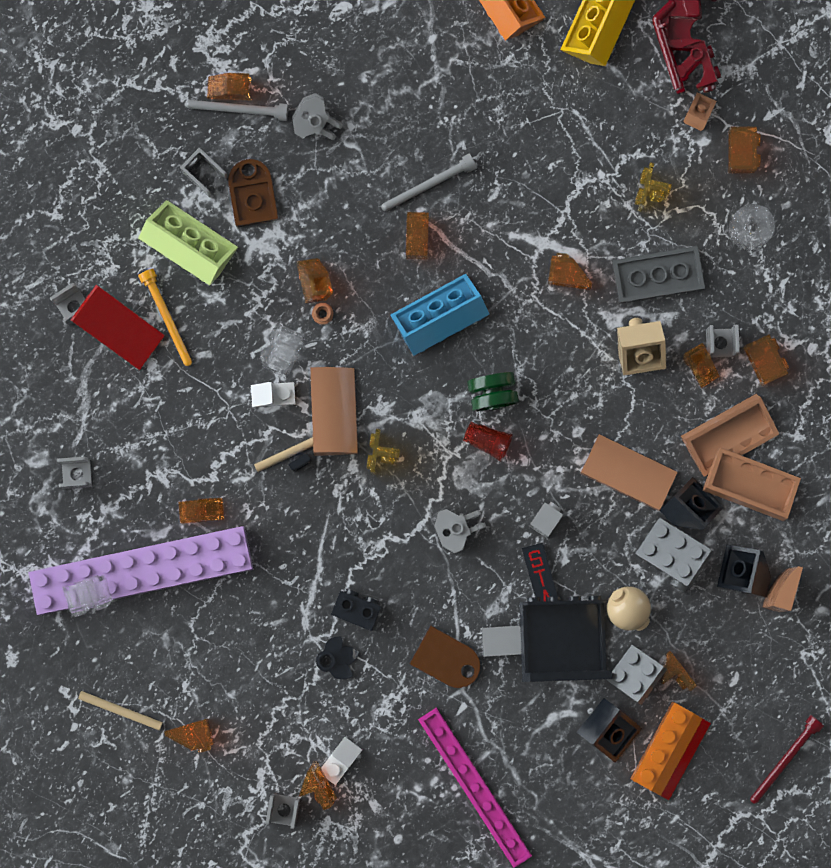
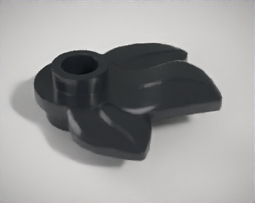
(340, 657)

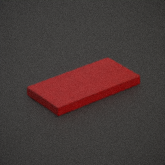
(117, 327)

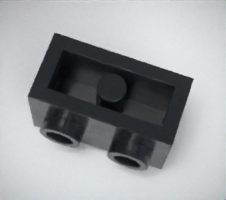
(356, 610)

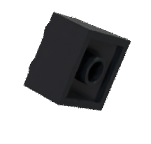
(609, 730)

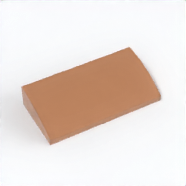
(333, 411)
(734, 430)
(628, 472)
(752, 484)
(783, 590)

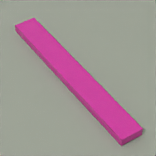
(475, 787)

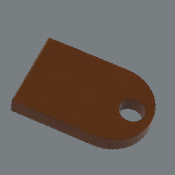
(252, 195)
(444, 658)

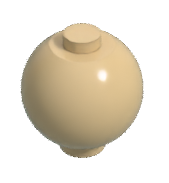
(629, 609)

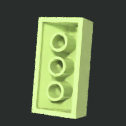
(187, 242)

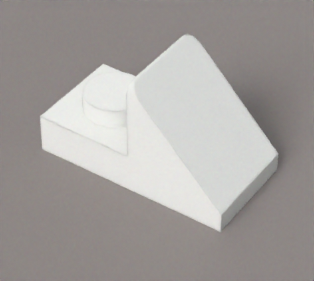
(273, 394)
(340, 760)

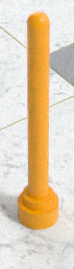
(149, 279)

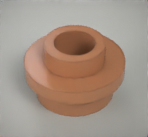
(319, 307)

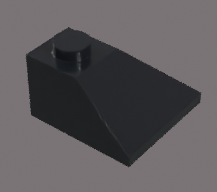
(691, 507)
(745, 571)

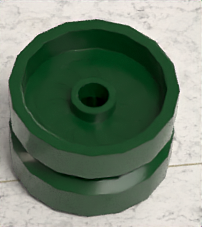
(492, 389)

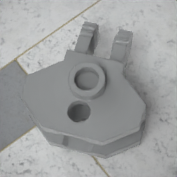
(316, 118)
(457, 527)

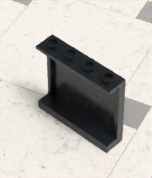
(563, 639)

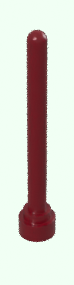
(811, 727)

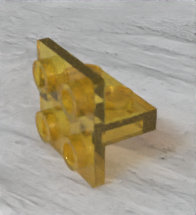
(654, 189)
(387, 455)

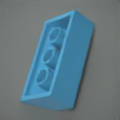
(440, 314)

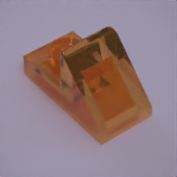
(701, 365)
(201, 510)
(675, 668)
(317, 782)

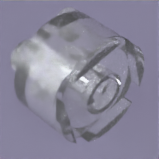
(757, 216)
(87, 594)

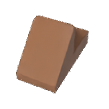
(699, 111)

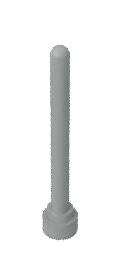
(279, 111)
(466, 164)

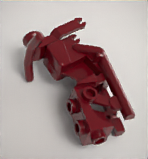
(673, 30)

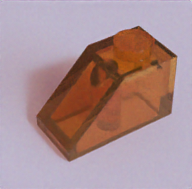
(229, 86)
(567, 273)
(193, 735)

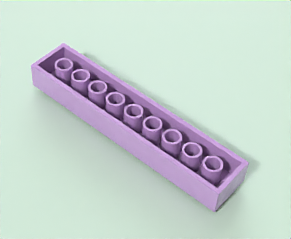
(147, 568)

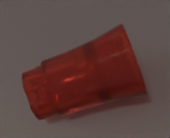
(488, 440)

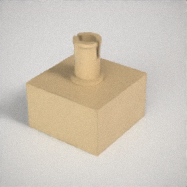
(641, 347)

